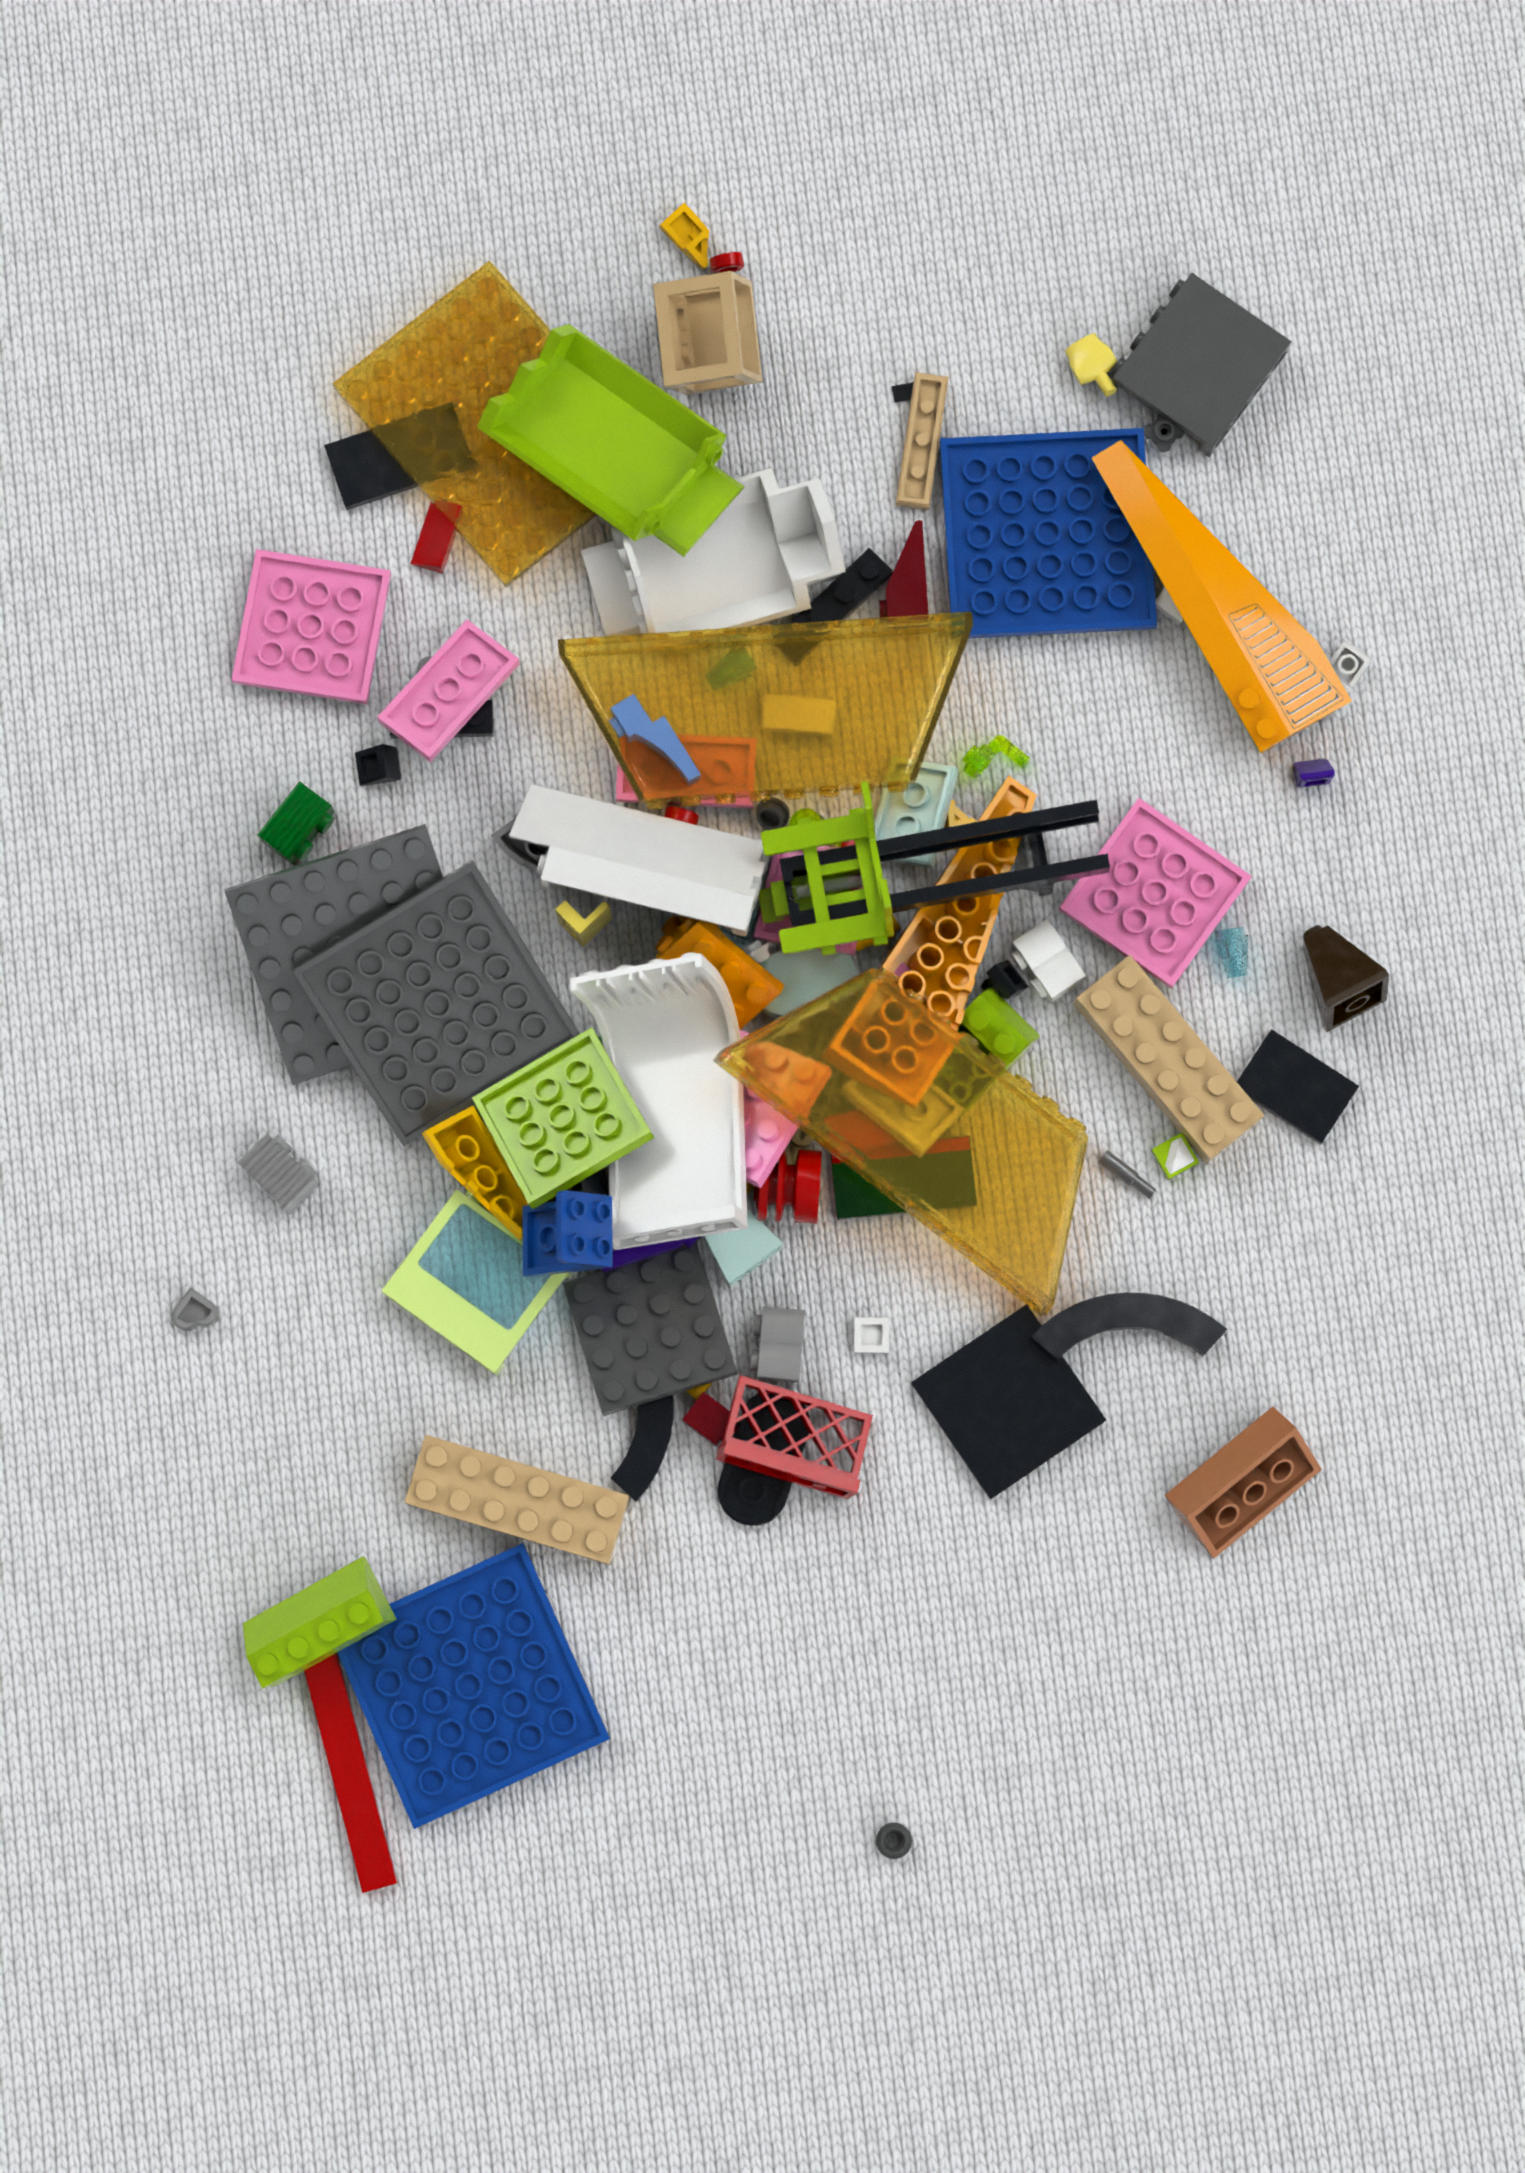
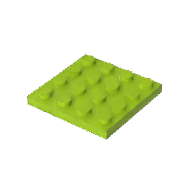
(562, 1118)

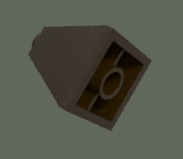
(1342, 977)

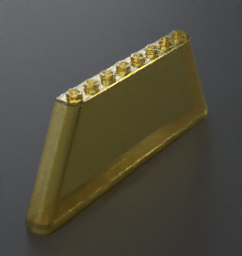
(776, 703)
(926, 1124)

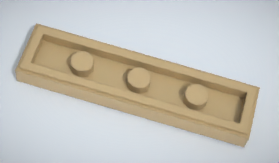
(922, 441)

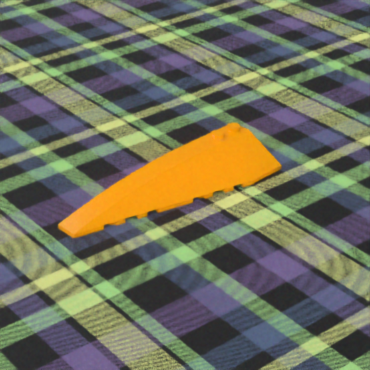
(949, 939)

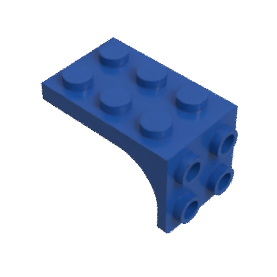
(568, 1234)

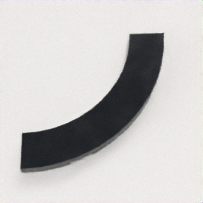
(1125, 1312)
(647, 1447)

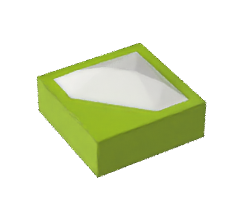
(1175, 1156)

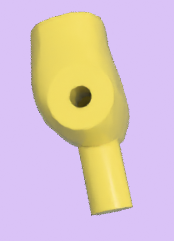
(1091, 361)

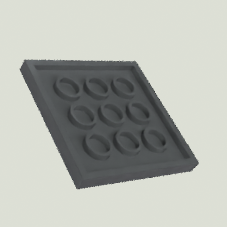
(650, 1329)

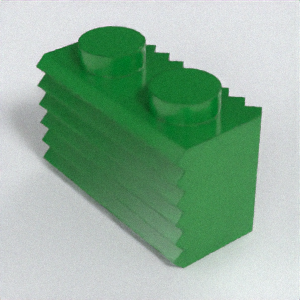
(297, 824)

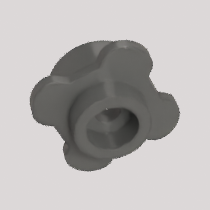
(1162, 441)

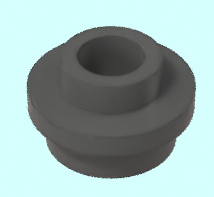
(896, 1852)

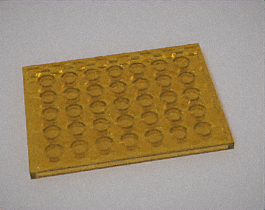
(424, 406)

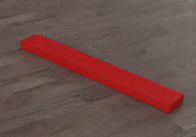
(350, 1774)

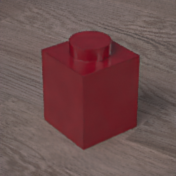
(708, 1419)

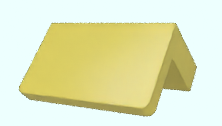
(583, 929)

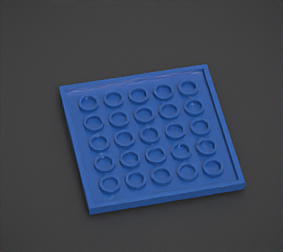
(1041, 536)
(472, 1687)

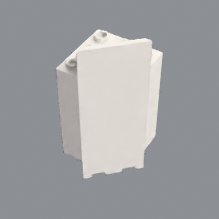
(737, 575)

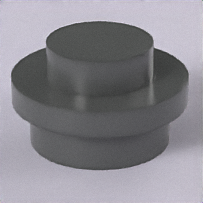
(772, 814)

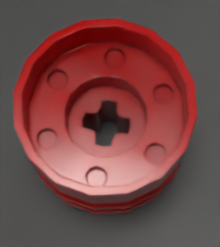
(792, 1186)

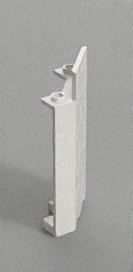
(643, 858)

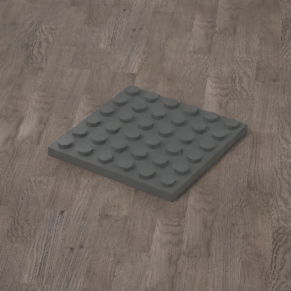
(308, 909)
(435, 1002)

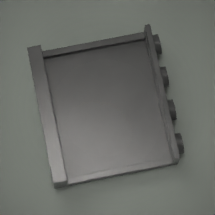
(1201, 361)

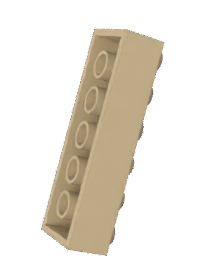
(1168, 1059)
(517, 1499)

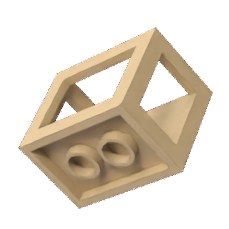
(707, 333)

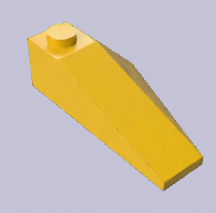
(474, 1160)

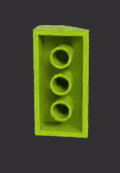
(315, 1623)

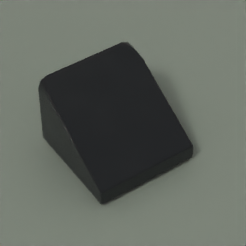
(378, 765)

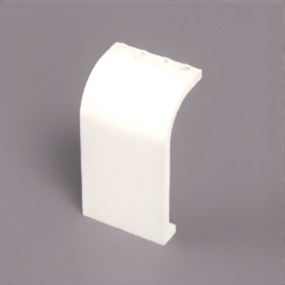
(662, 1034)

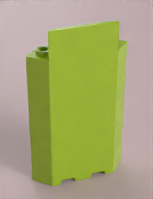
(613, 441)

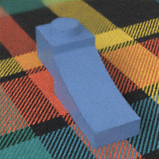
(633, 723)

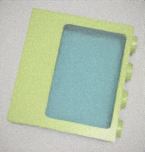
(470, 1282)

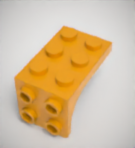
(746, 980)

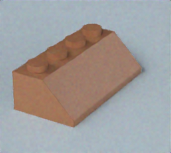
(1243, 1481)

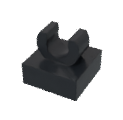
(1006, 980)

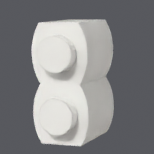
(1047, 961)

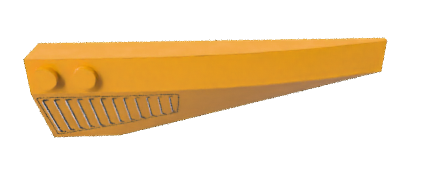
(1249, 639)

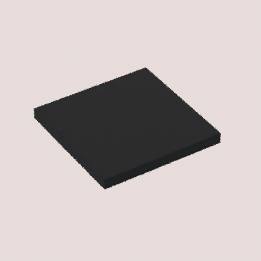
(1007, 1403)

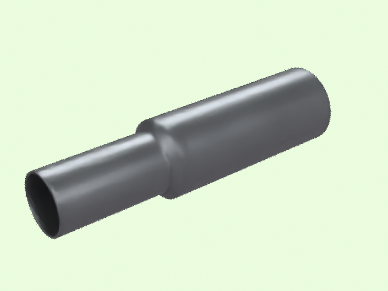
(1126, 1174)

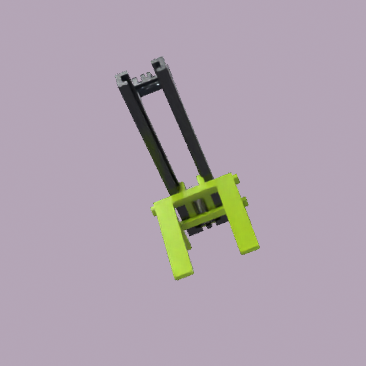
(830, 915)

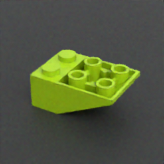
(997, 1027)

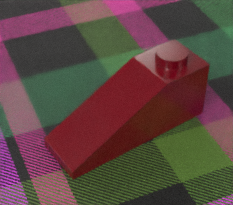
(907, 586)

